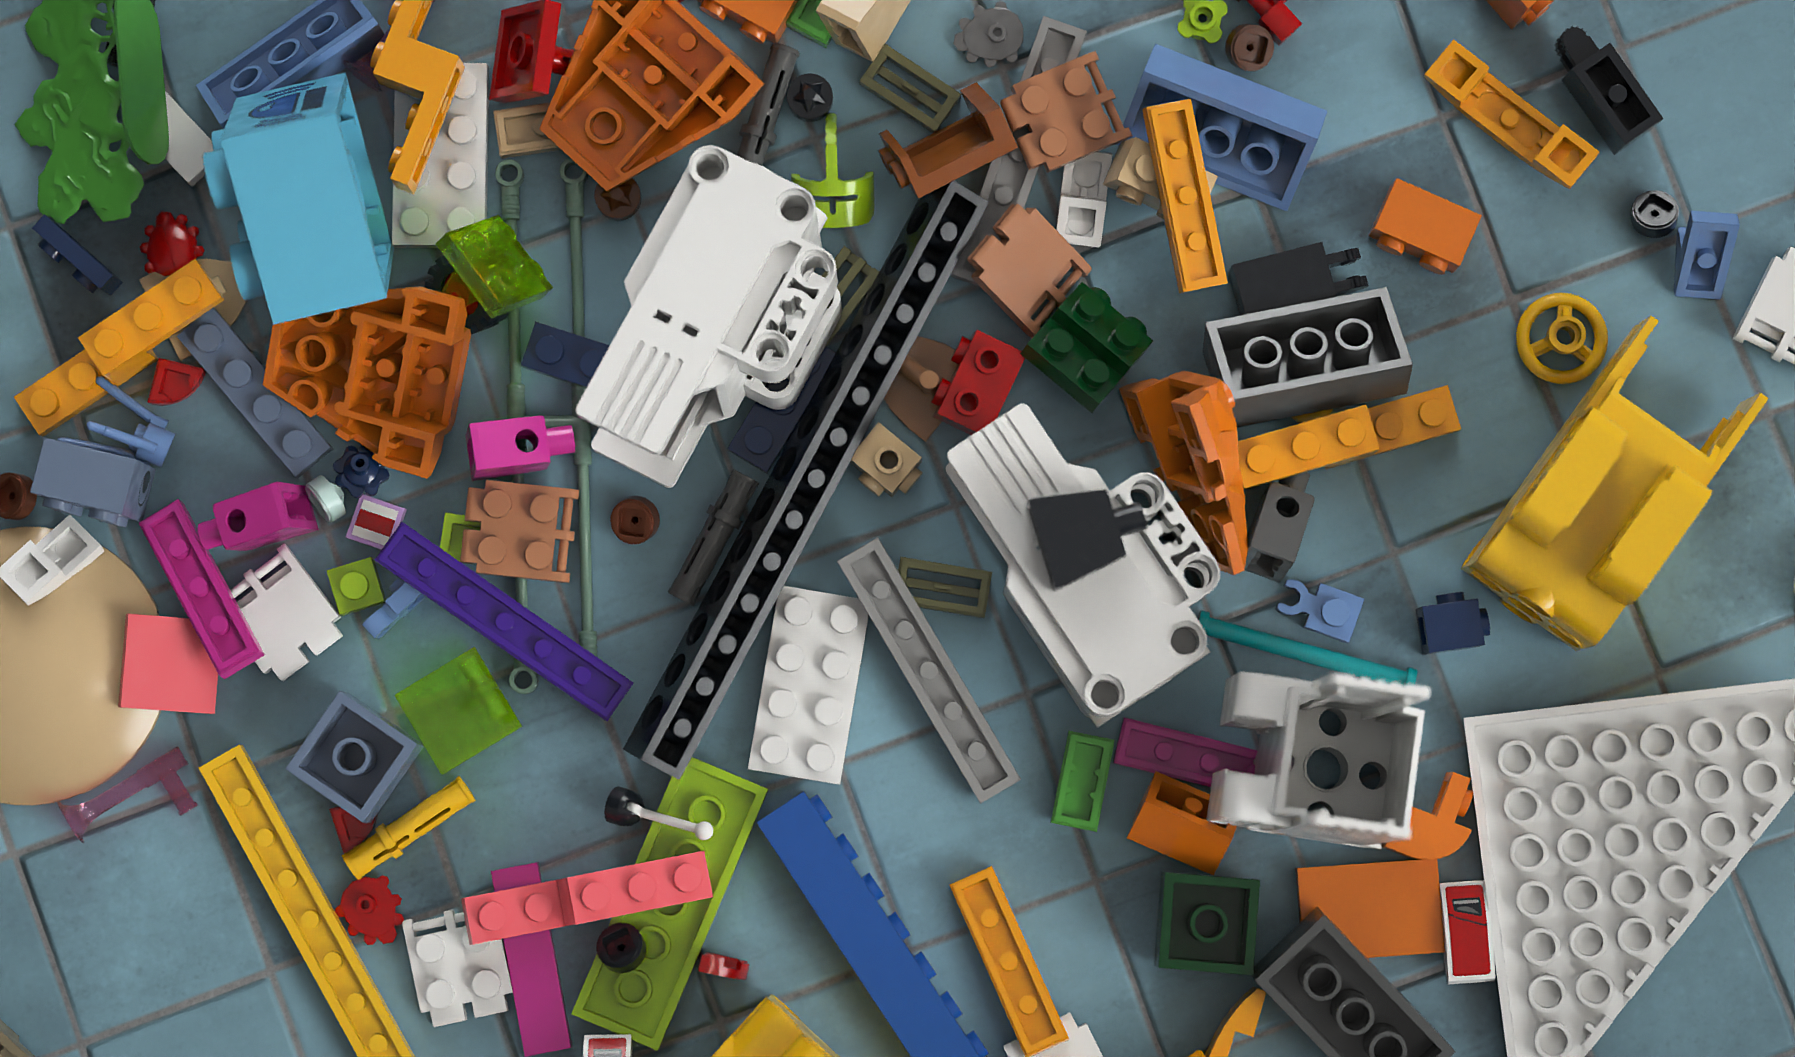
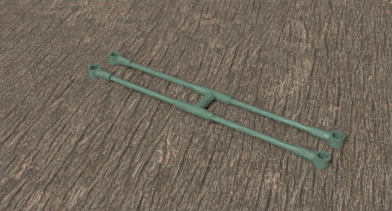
(516, 398)

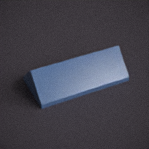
(298, 51)

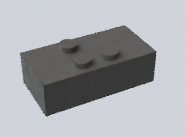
(1309, 356)
(1343, 997)

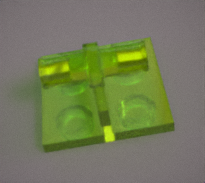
(458, 710)

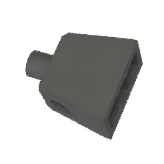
(1274, 537)

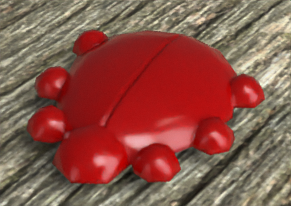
(170, 244)
(370, 909)

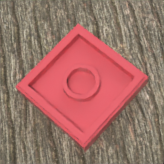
(165, 666)

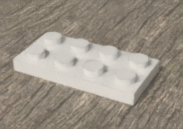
(456, 174)
(809, 685)

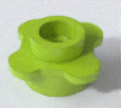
(1207, 30)

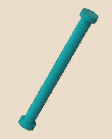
(1304, 652)

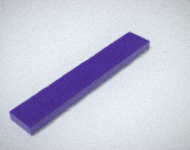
(503, 621)

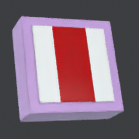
(374, 521)

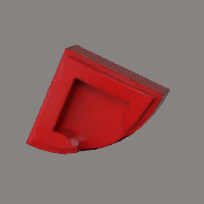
(174, 382)
(350, 829)
(724, 966)

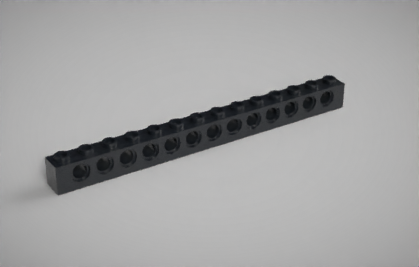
(804, 478)

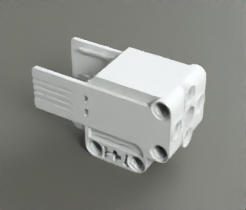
(715, 314)
(1117, 628)
(1286, 713)

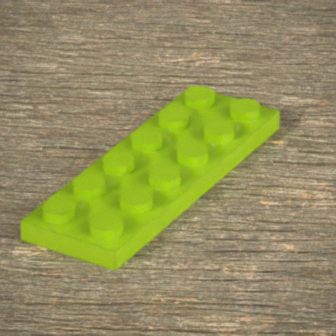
(648, 996)

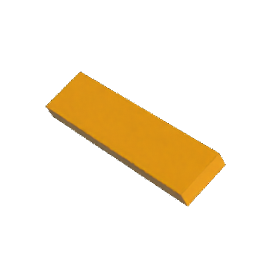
(1184, 195)
(1009, 962)

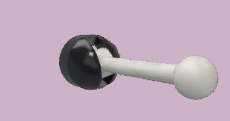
(627, 807)

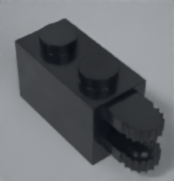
(1605, 90)
(1292, 278)

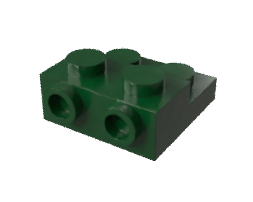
(1087, 346)

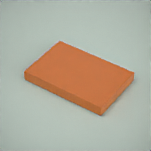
(1378, 905)

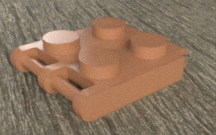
(1063, 114)
(1026, 266)
(518, 530)

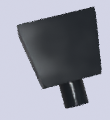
(1081, 533)

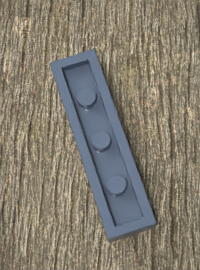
(241, 379)

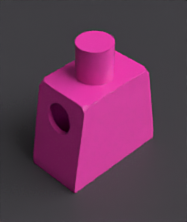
(495, 452)
(259, 518)

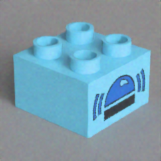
(306, 200)

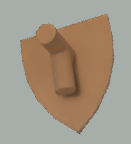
(916, 384)

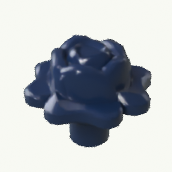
(359, 472)

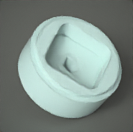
(326, 498)

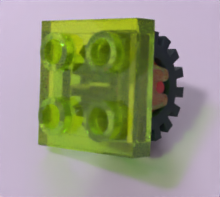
(487, 271)

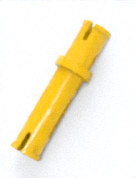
(408, 828)

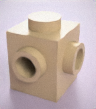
(886, 463)

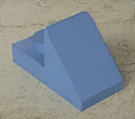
(1704, 254)

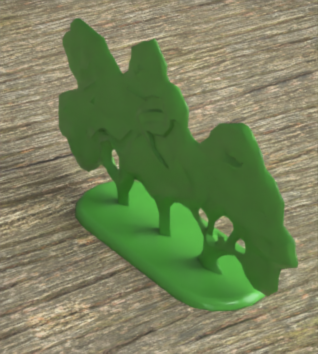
(80, 105)

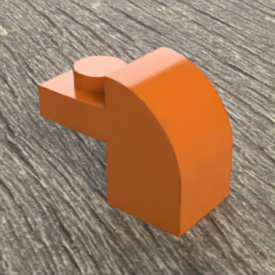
(1436, 833)

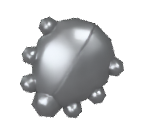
(990, 35)

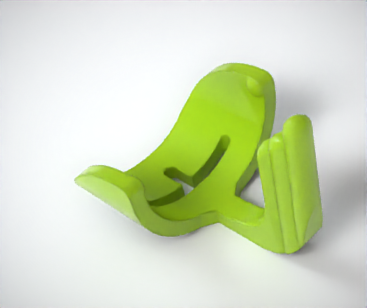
(850, 211)

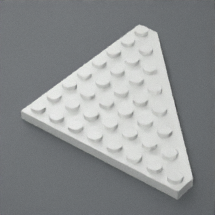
(1612, 837)

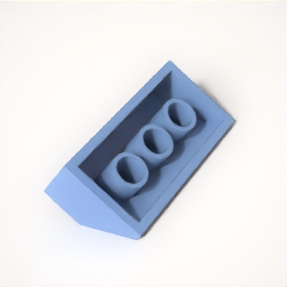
(1246, 131)

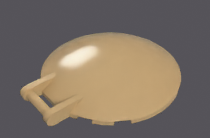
(64, 680)

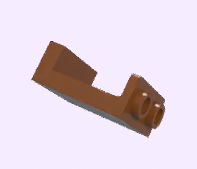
(952, 149)

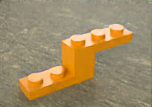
(421, 73)
(119, 347)
(1347, 436)

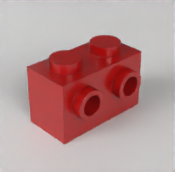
(978, 383)

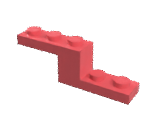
(587, 897)

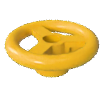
(1564, 321)

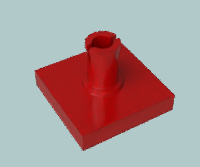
(527, 52)

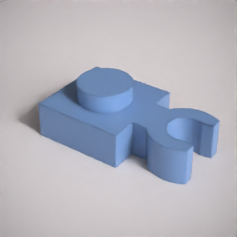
(398, 605)
(1327, 612)

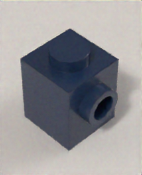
(1452, 624)

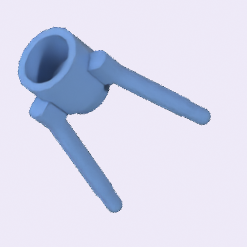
(147, 444)

